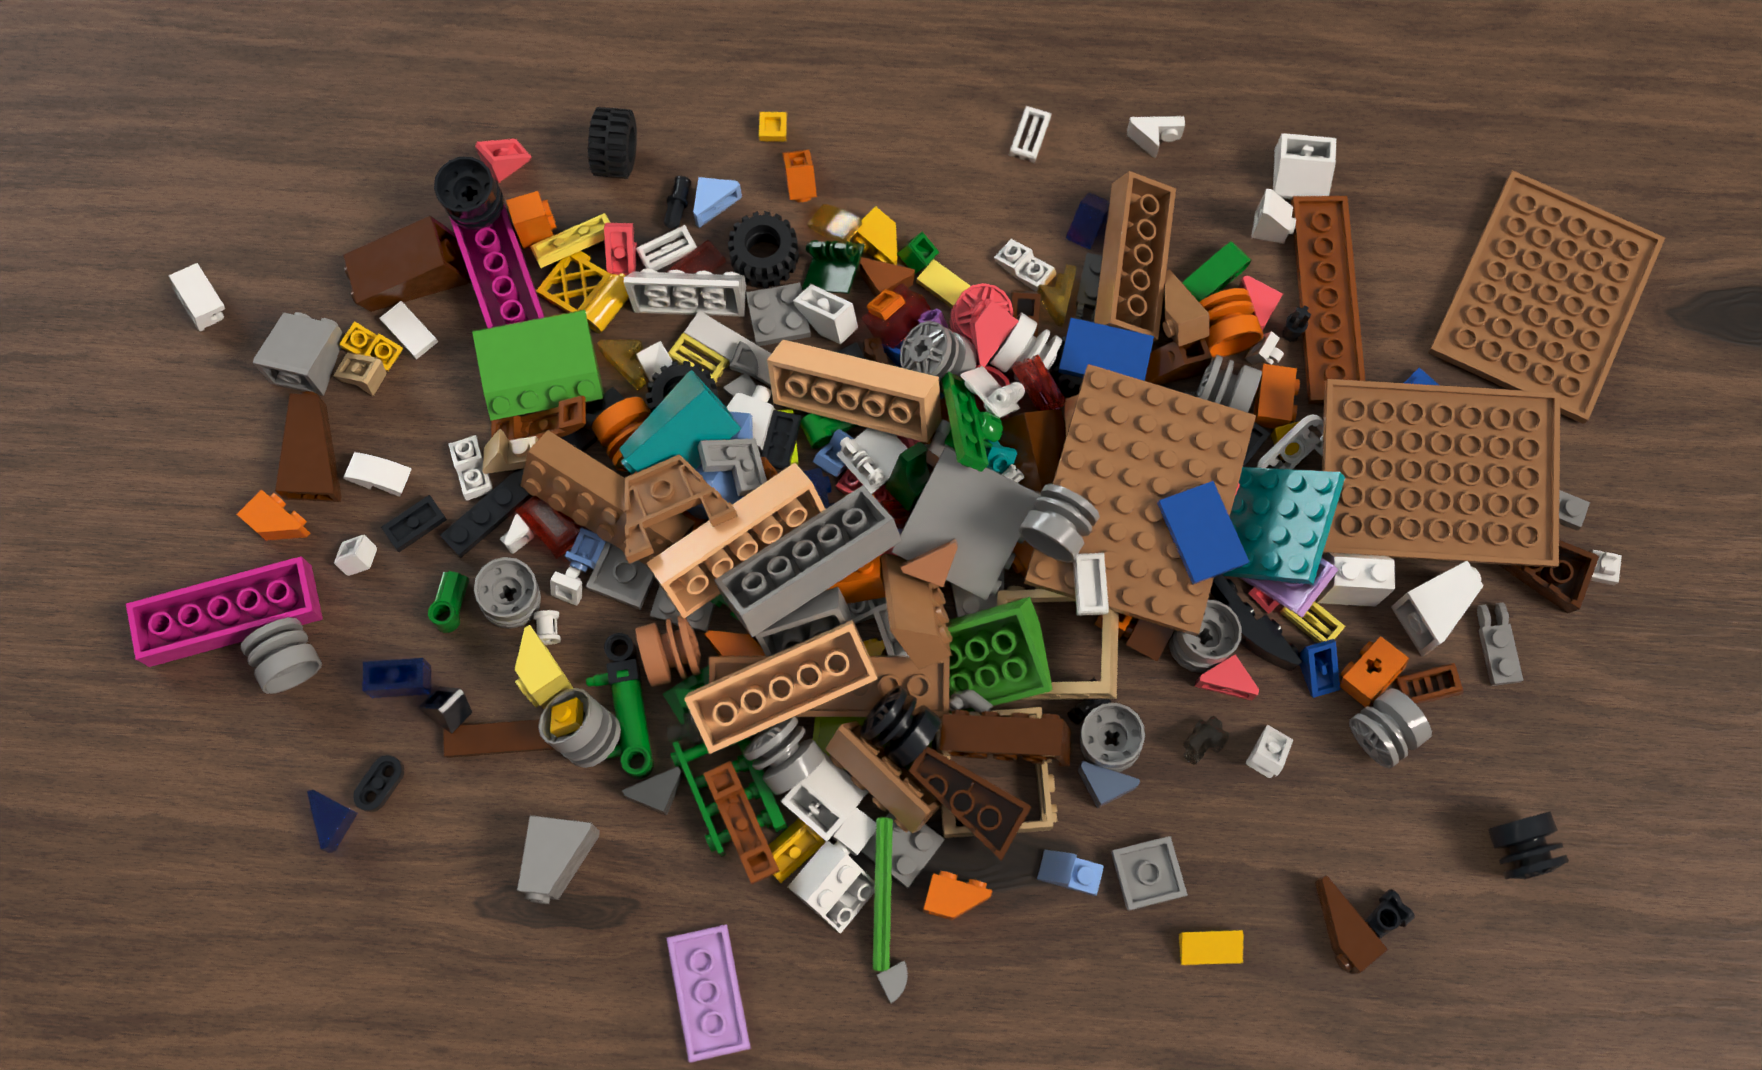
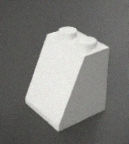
(1359, 579)
(1437, 606)

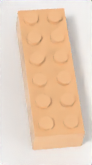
(855, 390)
(763, 516)
(781, 686)

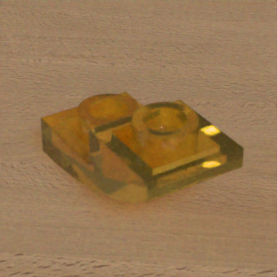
(835, 223)

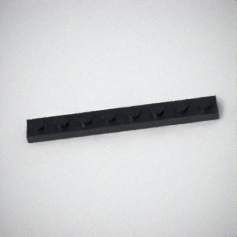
(509, 494)

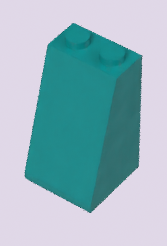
(678, 426)

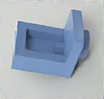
(827, 457)
(585, 550)

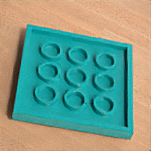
(1284, 521)

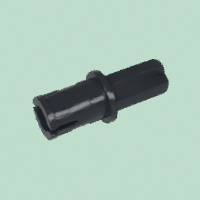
(677, 202)
(1296, 324)

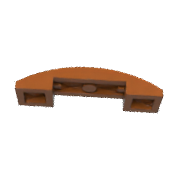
(560, 420)
(741, 822)

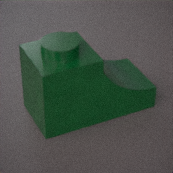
(909, 476)

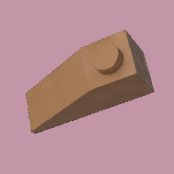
(1184, 316)

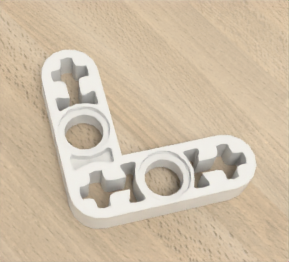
(1298, 434)

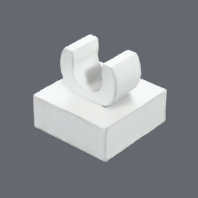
(1265, 350)
(1607, 568)
(567, 586)

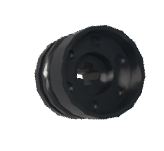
(469, 193)
(900, 726)
(1528, 846)

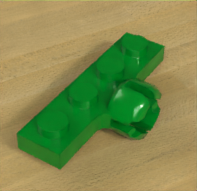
(968, 424)

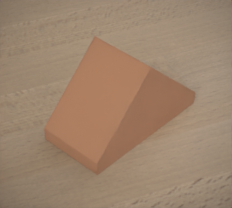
(932, 565)

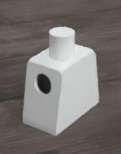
(758, 408)

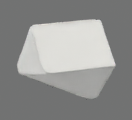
(653, 359)
(518, 535)
(355, 555)

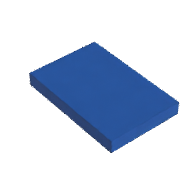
(1106, 348)
(1203, 532)

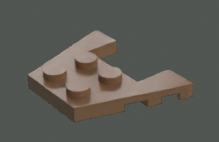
(663, 493)

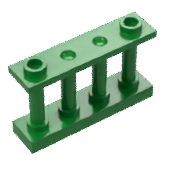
(757, 789)

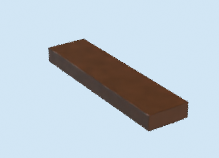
(494, 739)

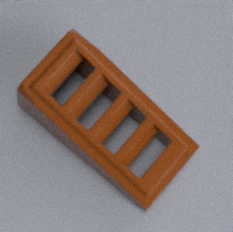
(1449, 669)

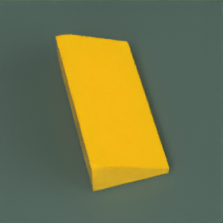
(794, 848)
(1211, 947)

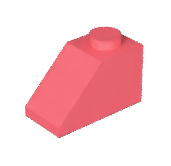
(989, 329)

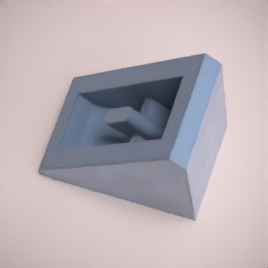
(1105, 784)

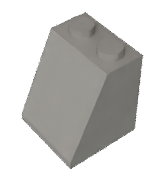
(300, 353)
(553, 856)

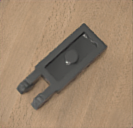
(1089, 285)

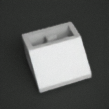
(1303, 165)
(824, 798)
(833, 886)

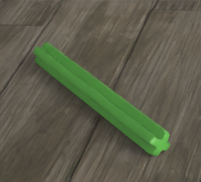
(882, 898)

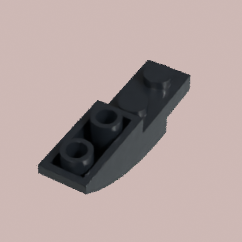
(1259, 636)

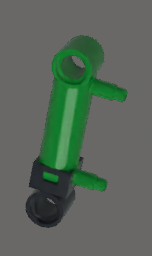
(625, 681)

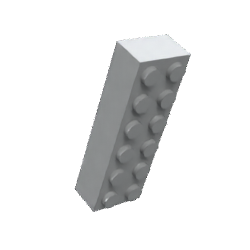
(808, 560)

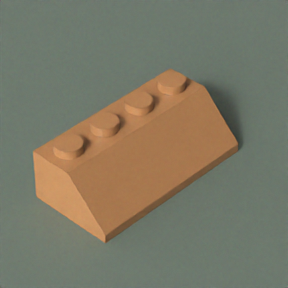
(915, 614)
(890, 785)

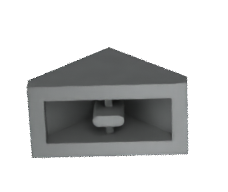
(657, 791)

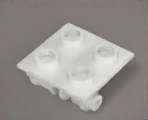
(996, 399)
(871, 456)

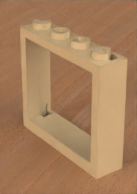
(1076, 690)
(1045, 785)

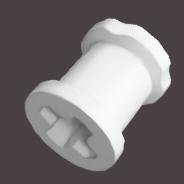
(547, 626)

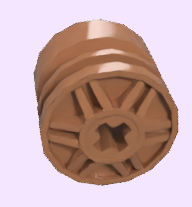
(668, 650)

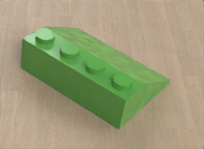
(537, 364)
(999, 653)

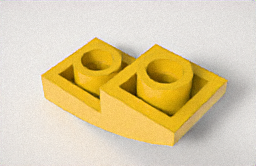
(364, 342)

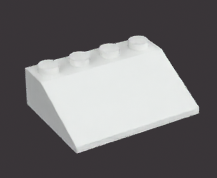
(686, 293)

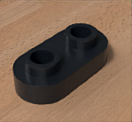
(377, 782)

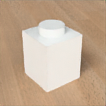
(854, 832)

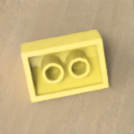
(538, 671)

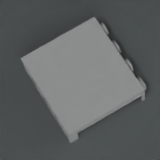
(977, 511)

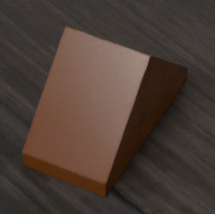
(884, 275)

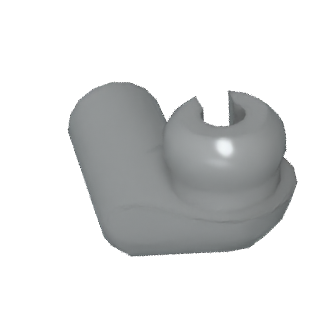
(968, 699)

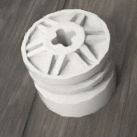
(1022, 345)

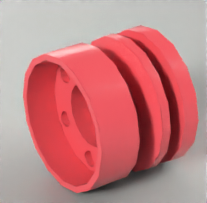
(961, 311)

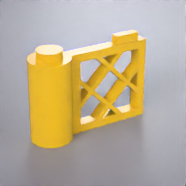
(603, 299)

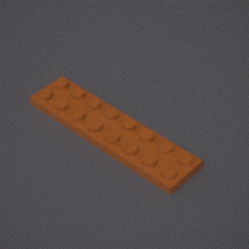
(1328, 290)

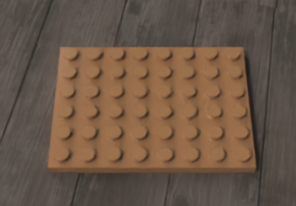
(1547, 295)
(1123, 456)
(1444, 472)

